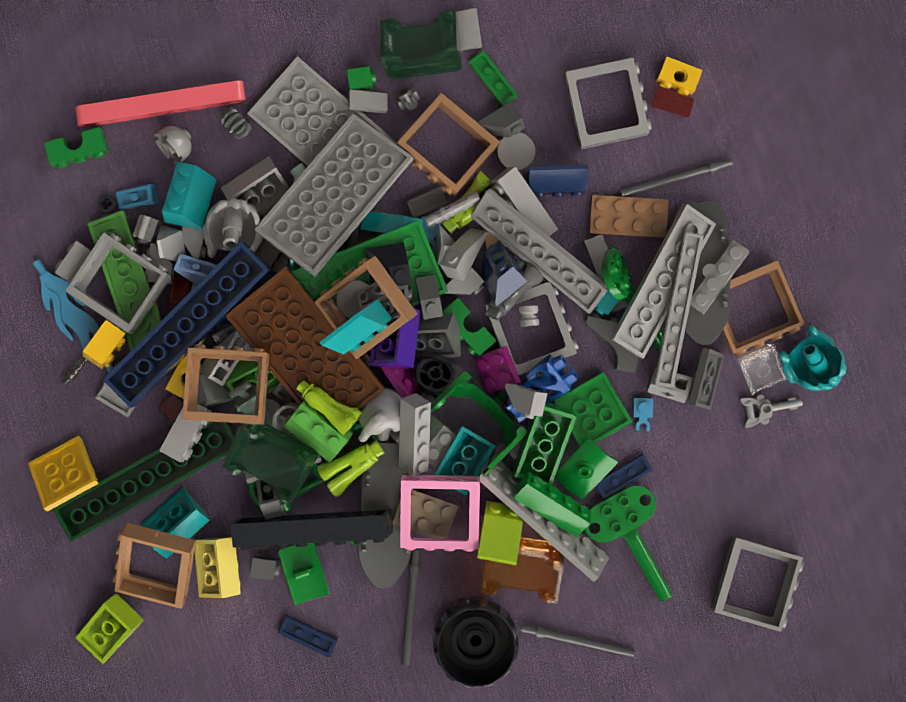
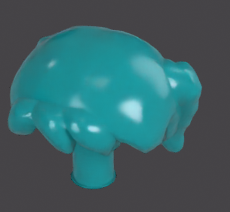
(814, 362)

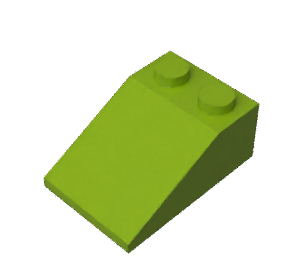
(500, 534)
(109, 628)

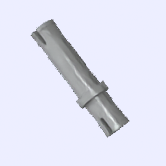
(448, 211)

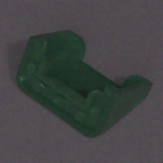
(420, 48)
(271, 458)

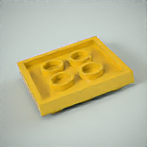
(63, 473)

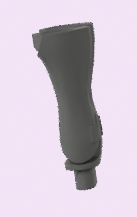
(533, 278)

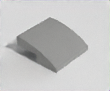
(469, 29)

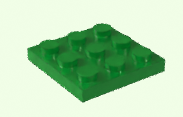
(596, 408)

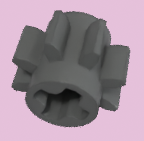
(407, 98)

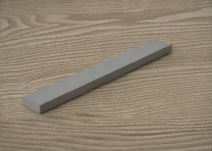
(678, 309)

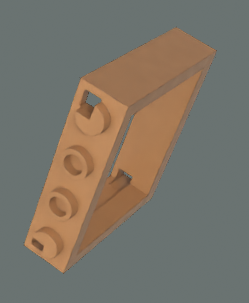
(466, 123)
(388, 286)

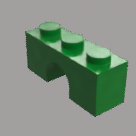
(93, 145)
(476, 341)

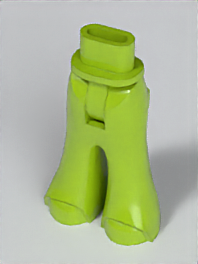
(461, 219)
(339, 415)
(360, 461)

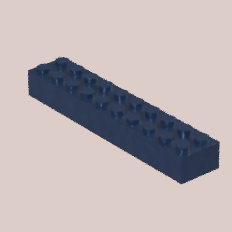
(187, 324)

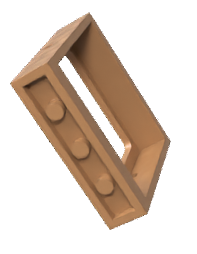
(788, 303)
(194, 357)
(139, 586)

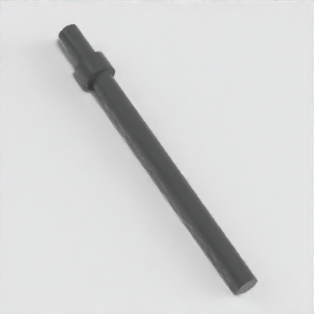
(712, 167)
(414, 570)
(541, 632)

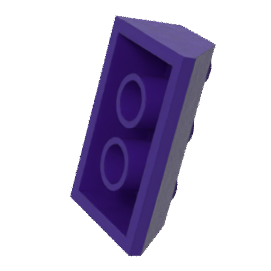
(397, 348)

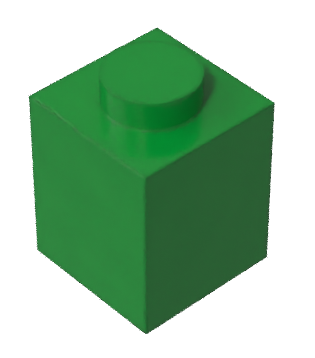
(361, 78)

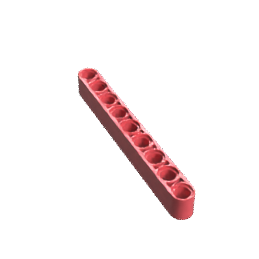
(160, 104)

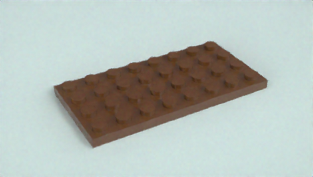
(289, 328)

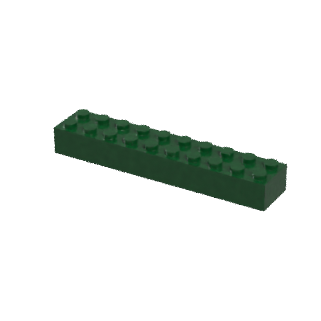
(141, 482)

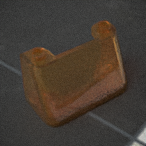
(537, 570)

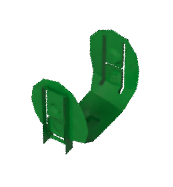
(462, 388)

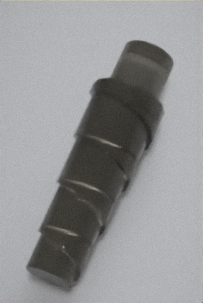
(72, 373)

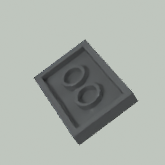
(706, 378)

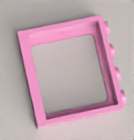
(470, 483)

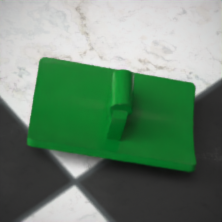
(585, 469)
(303, 573)

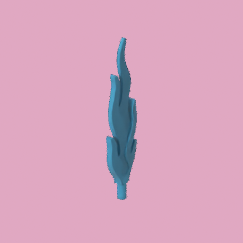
(64, 310)

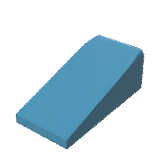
(137, 197)

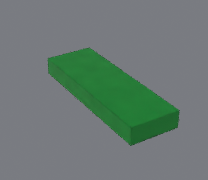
(492, 78)

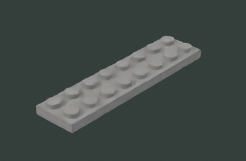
(539, 251)
(652, 298)
(576, 549)

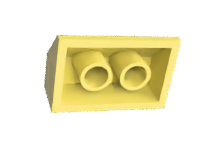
(216, 567)

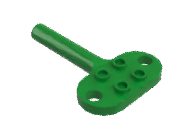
(618, 280)
(621, 517)

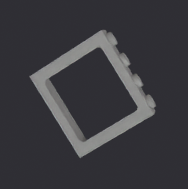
(640, 130)
(91, 266)
(564, 326)
(784, 601)

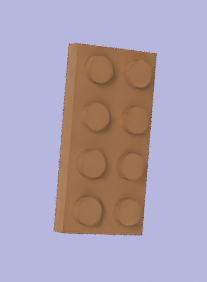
(628, 216)

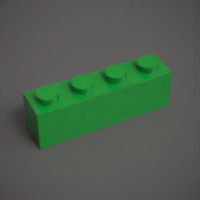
(552, 504)

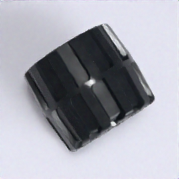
(481, 662)

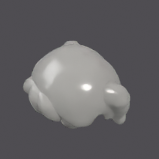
(229, 224)
(380, 416)

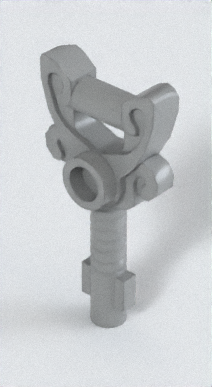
(765, 409)

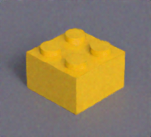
(104, 344)

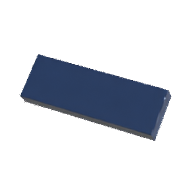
(623, 476)
(307, 636)

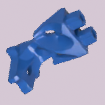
(553, 378)

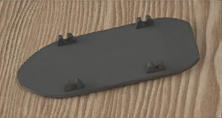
(707, 327)
(379, 491)

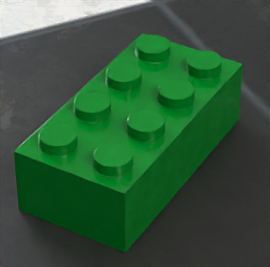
(544, 443)

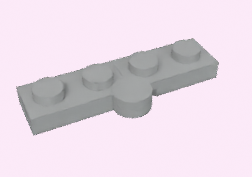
(717, 276)

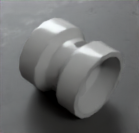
(528, 316)

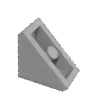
(170, 243)
(442, 243)
(211, 393)

